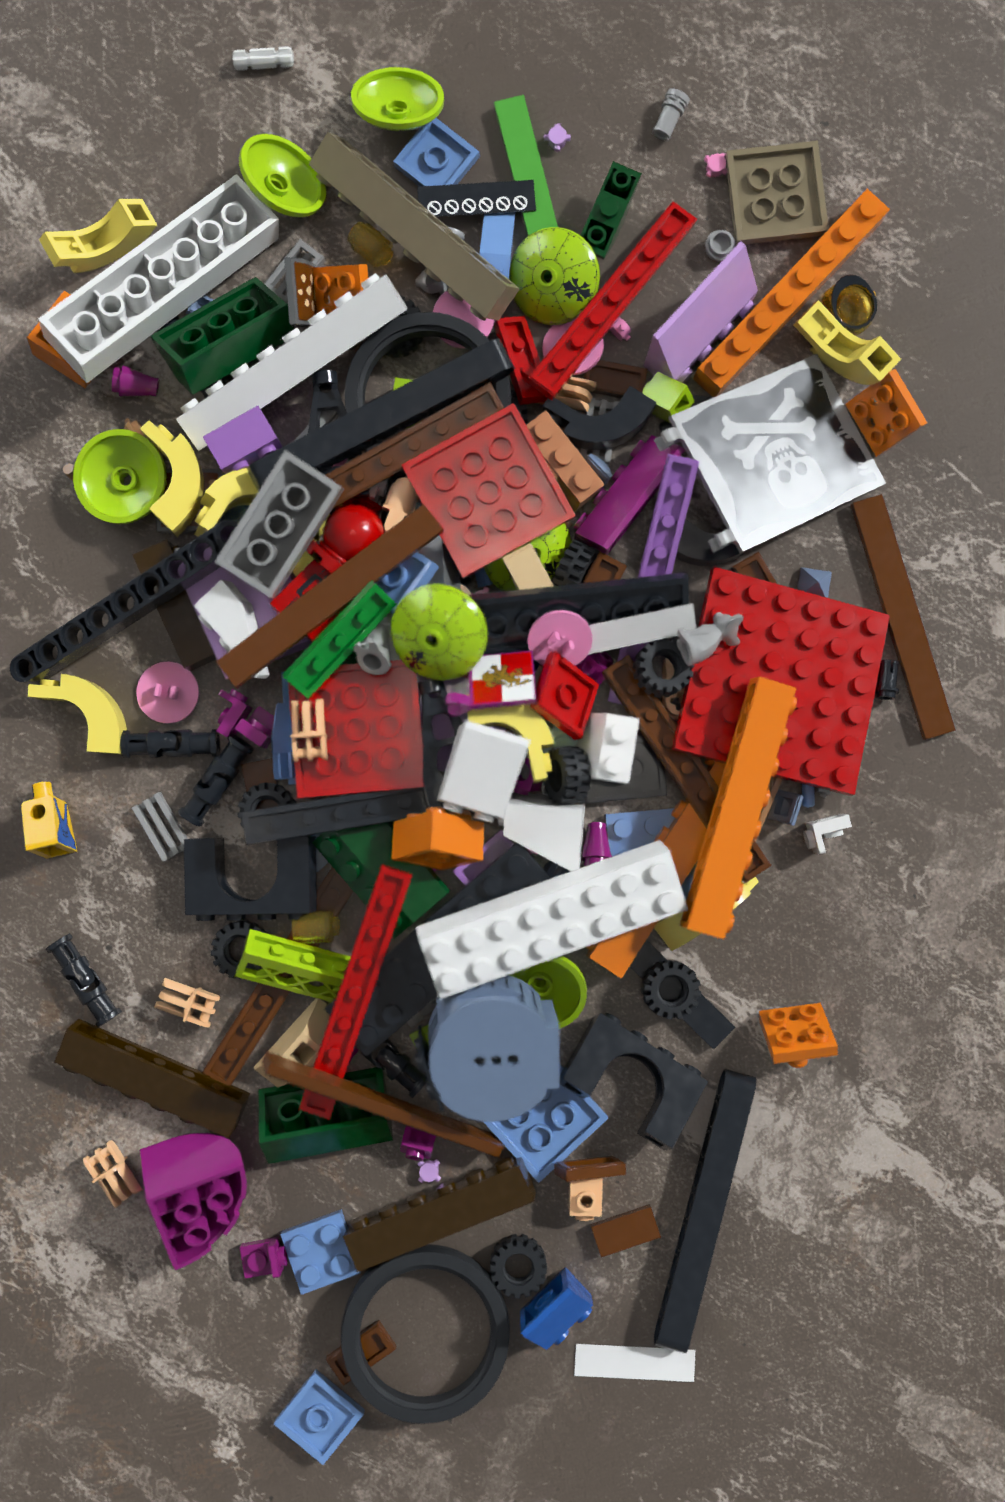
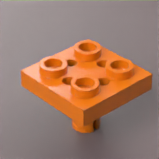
(336, 282)
(892, 407)
(798, 1034)

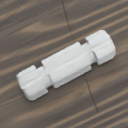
(263, 58)

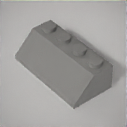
(279, 525)

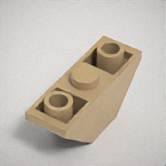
(526, 569)
(301, 1039)

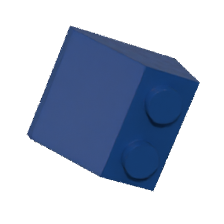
(555, 1310)

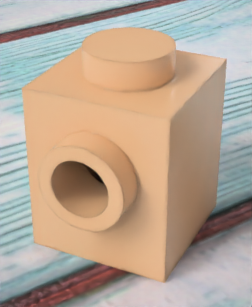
(585, 1199)

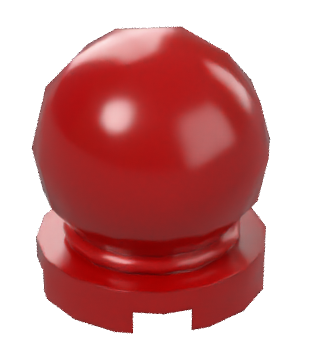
(345, 535)

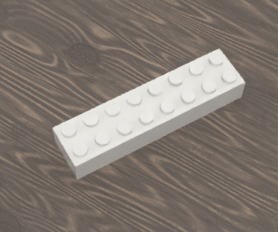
(160, 278)
(551, 918)

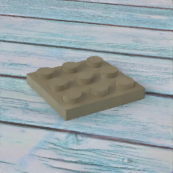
(776, 192)

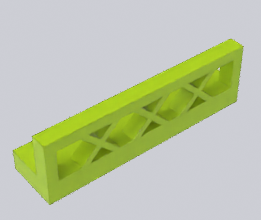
(292, 957)

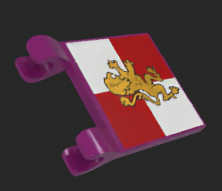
(497, 682)

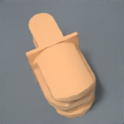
(576, 393)
(399, 502)
(308, 730)
(187, 1002)
(117, 1179)

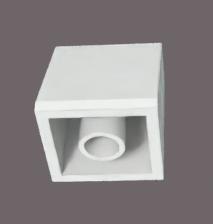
(610, 746)
(482, 771)
(546, 827)

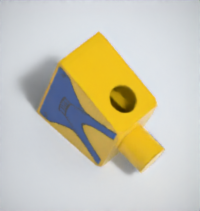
(47, 823)

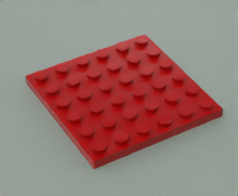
(799, 640)

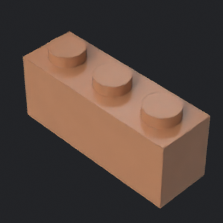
(574, 474)

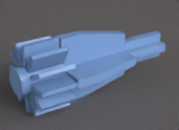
(281, 741)

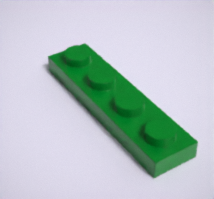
(339, 639)

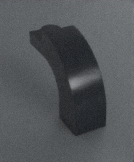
(606, 429)
(696, 550)

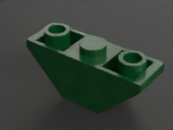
(610, 208)

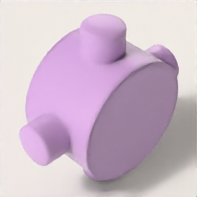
(557, 137)
(429, 1170)

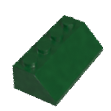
(223, 334)
(358, 859)
(296, 1134)

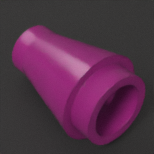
(133, 383)
(596, 844)

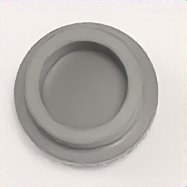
(719, 245)

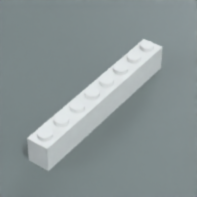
(296, 359)

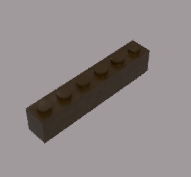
(151, 1078)
(439, 1213)

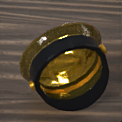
(851, 303)

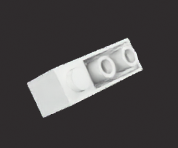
(229, 615)

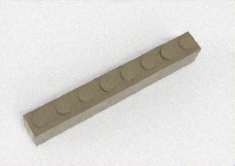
(413, 227)

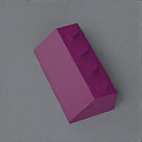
(626, 498)

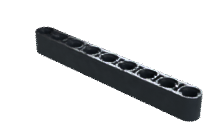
(393, 411)
(116, 607)
(704, 1211)

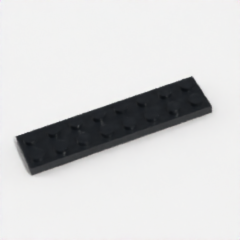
(514, 612)
(405, 977)

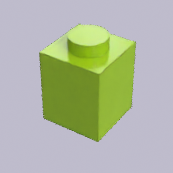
(669, 394)

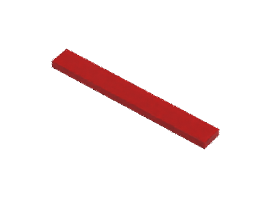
(611, 301)
(358, 982)

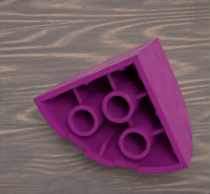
(193, 1192)

